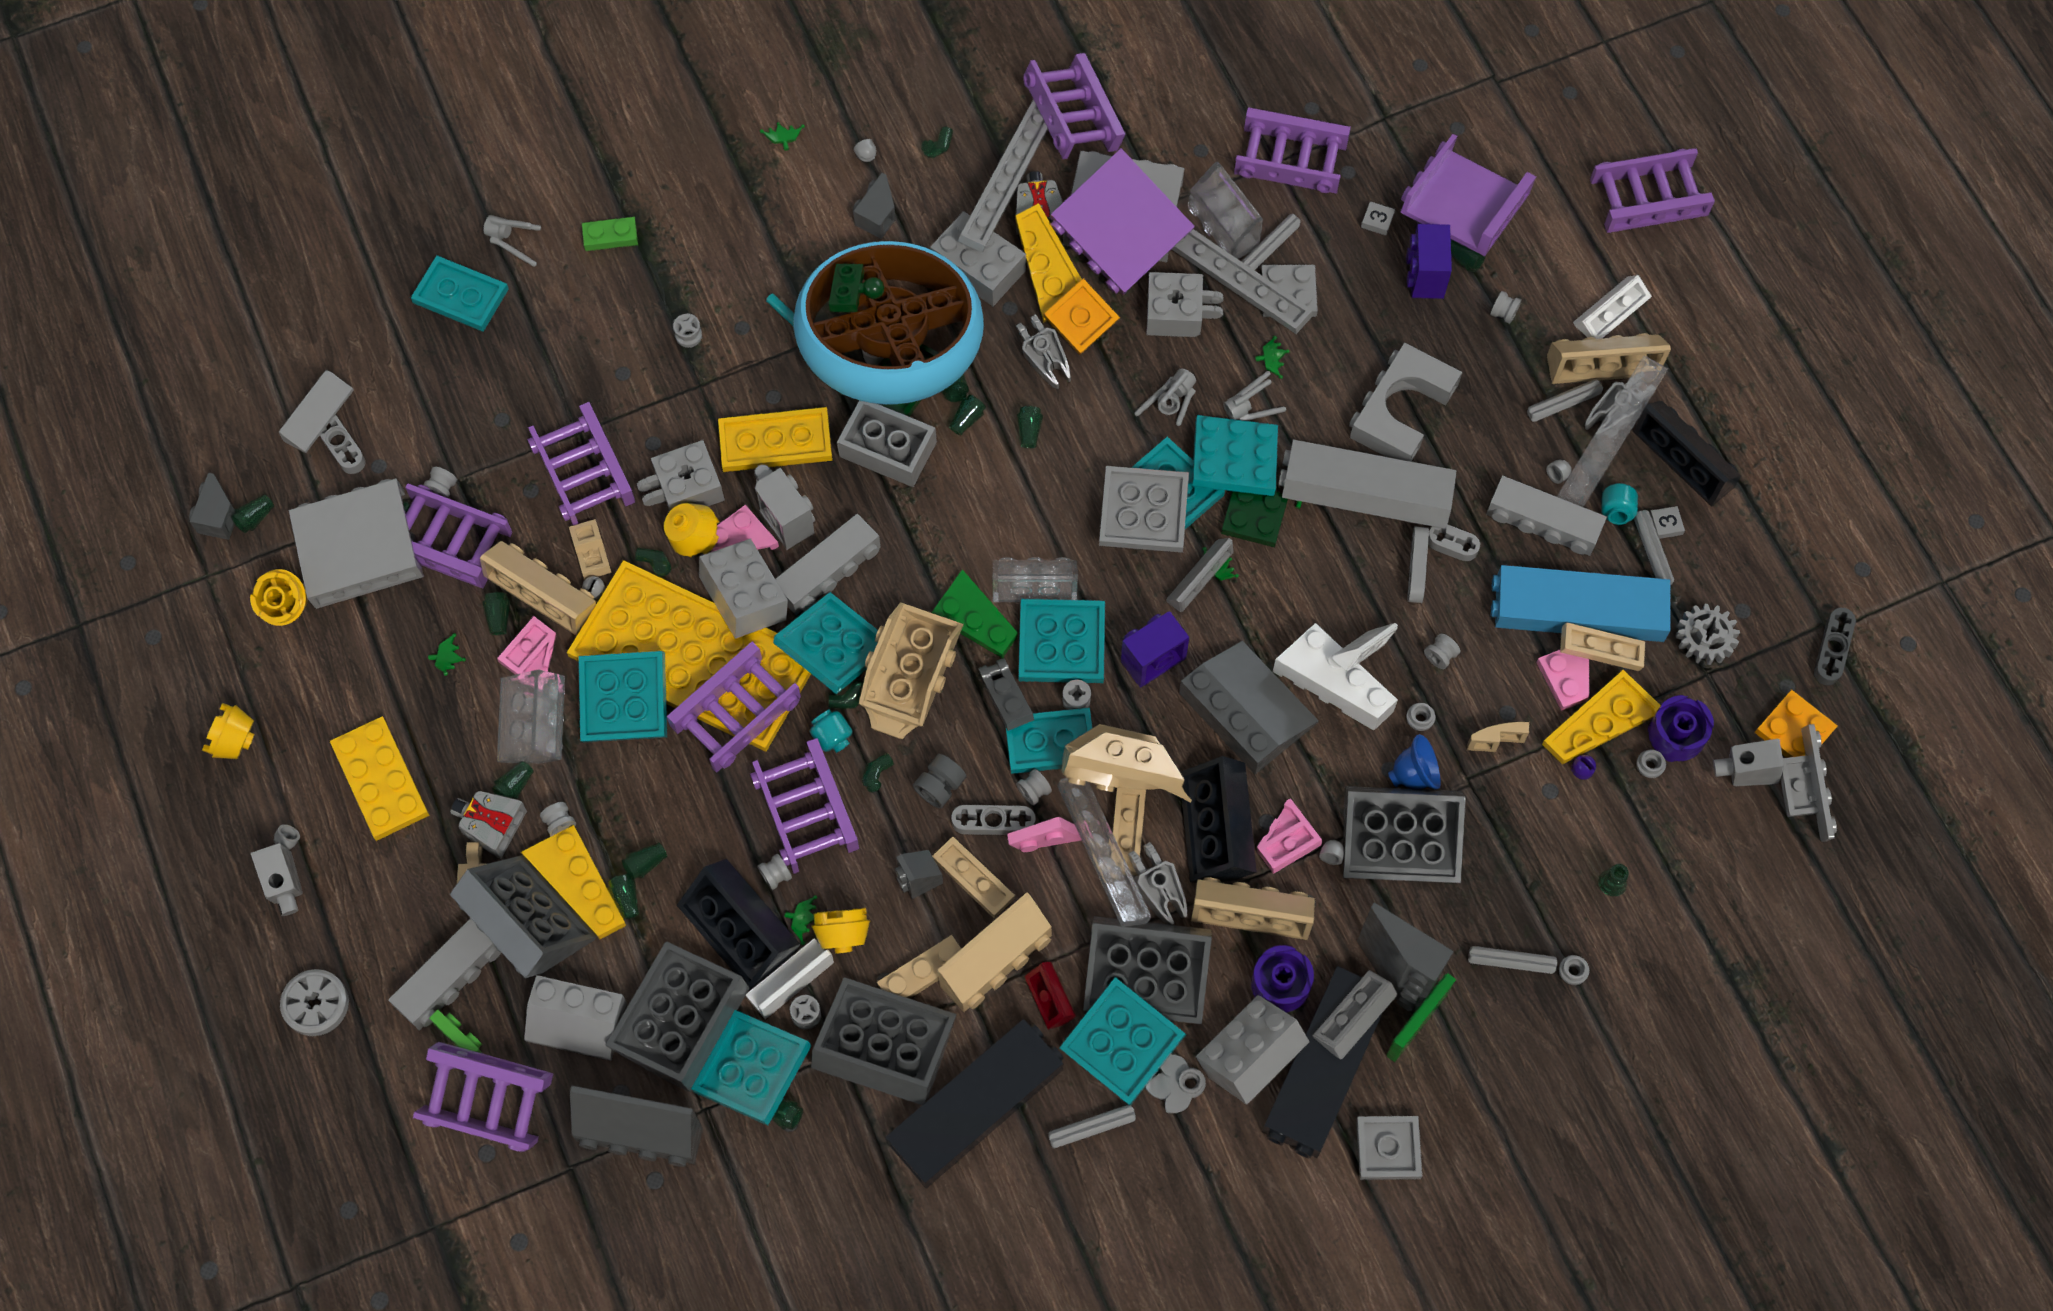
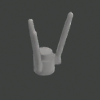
(500, 228)
(1182, 385)
(1239, 405)

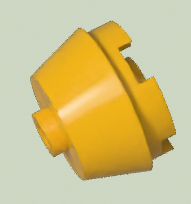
(691, 529)
(278, 597)
(229, 733)
(841, 929)

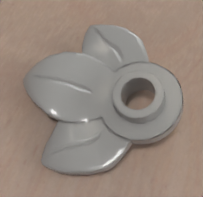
(1171, 1084)

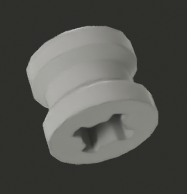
(1505, 307)
(686, 323)
(440, 481)
(1442, 651)
(1076, 701)
(1034, 787)
(557, 818)
(774, 872)
(804, 1006)

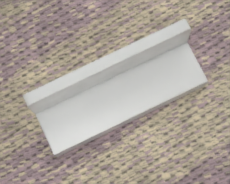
(790, 978)

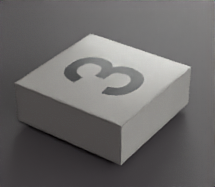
(1378, 218)
(1667, 522)

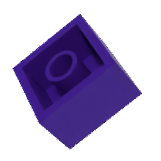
(1429, 261)
(1154, 648)

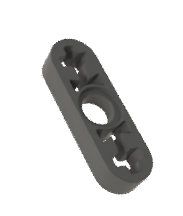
(1826, 654)

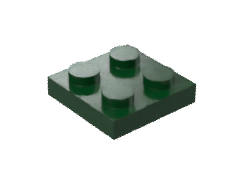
(1255, 517)

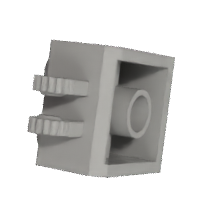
(1177, 306)
(684, 477)
(783, 506)

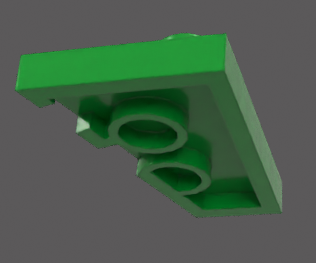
(981, 619)

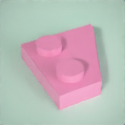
(741, 527)
(529, 649)
(1566, 678)
(1044, 834)
(1288, 839)

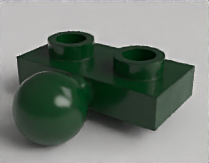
(849, 285)

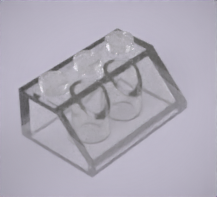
(1225, 212)
(1034, 579)
(531, 717)

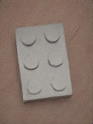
(989, 272)
(887, 442)
(743, 588)
(1252, 1049)

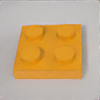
(1081, 316)
(1789, 719)

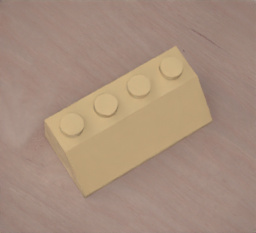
(1603, 358)
(537, 586)
(1253, 909)
(995, 953)

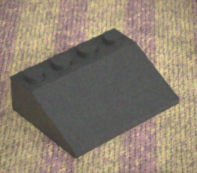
(1246, 705)
(1403, 834)
(521, 914)
(1403, 956)
(1155, 961)
(678, 1015)
(883, 1041)
(634, 1126)

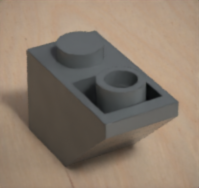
(876, 209)
(212, 510)
(917, 873)

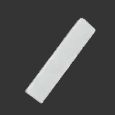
(1613, 308)
(1364, 646)

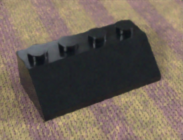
(1686, 452)
(1218, 821)
(737, 923)

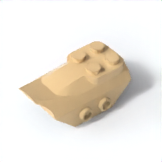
(907, 669)
(1121, 759)

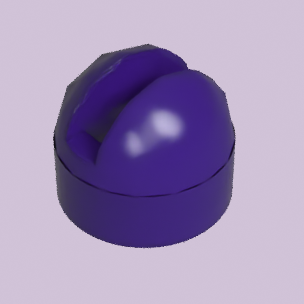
(1580, 770)

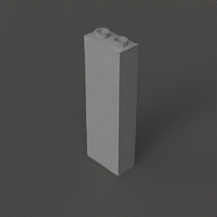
(1368, 483)

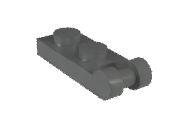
(1006, 694)

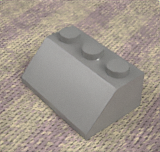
(572, 1017)

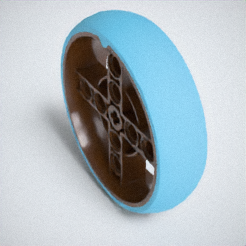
(890, 325)

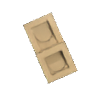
(590, 549)
(1490, 737)

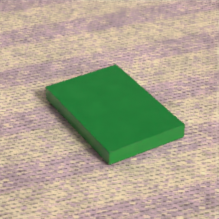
(1420, 1017)

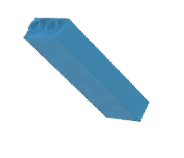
(1605, 602)

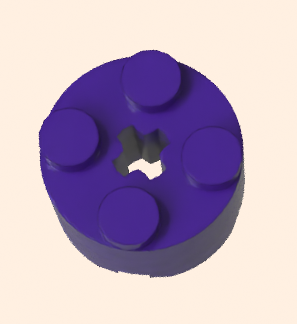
(1680, 728)
(1292, 967)

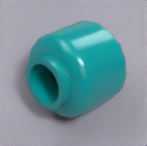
(1619, 503)
(831, 731)

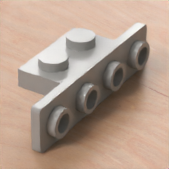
(1805, 785)

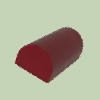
(1049, 995)

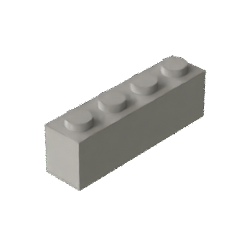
(1546, 516)
(828, 564)
(444, 975)

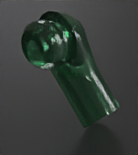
(936, 148)
(657, 559)
(850, 699)
(872, 772)

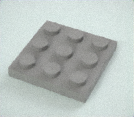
(1144, 509)

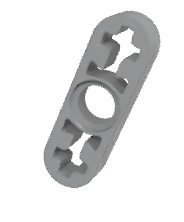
(348, 445)
(1418, 564)
(985, 810)

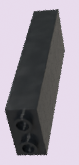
(1316, 1080)
(975, 1102)

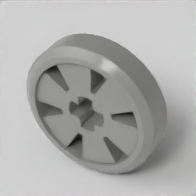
(306, 987)

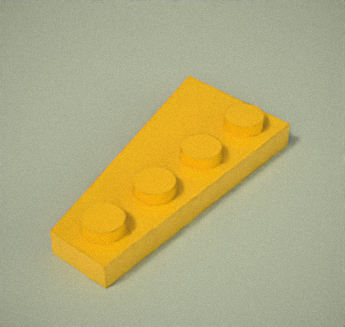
(1046, 258)
(1606, 715)
(571, 872)

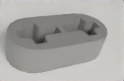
(1453, 542)

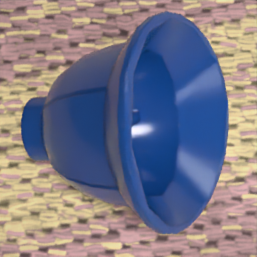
(1416, 766)

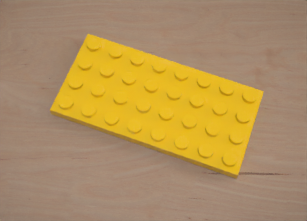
(655, 615)

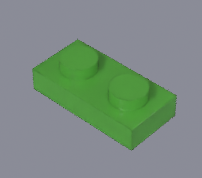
(609, 233)
(449, 1027)

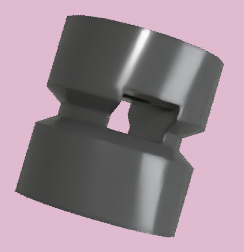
(942, 778)

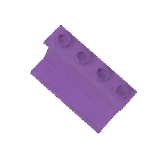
(1465, 197)
(1120, 222)

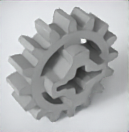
(1720, 634)

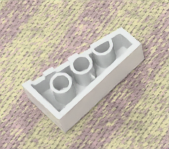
(1354, 691)

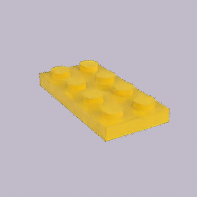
(775, 439)
(379, 778)

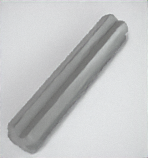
(1272, 241)
(1564, 400)
(1653, 546)
(1512, 959)
(1091, 1126)

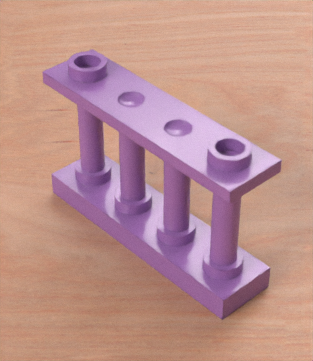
(1089, 91)
(1297, 129)
(1645, 212)
(597, 444)
(447, 561)
(728, 680)
(823, 784)
(503, 1074)

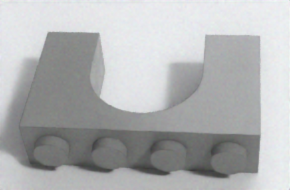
(1407, 371)

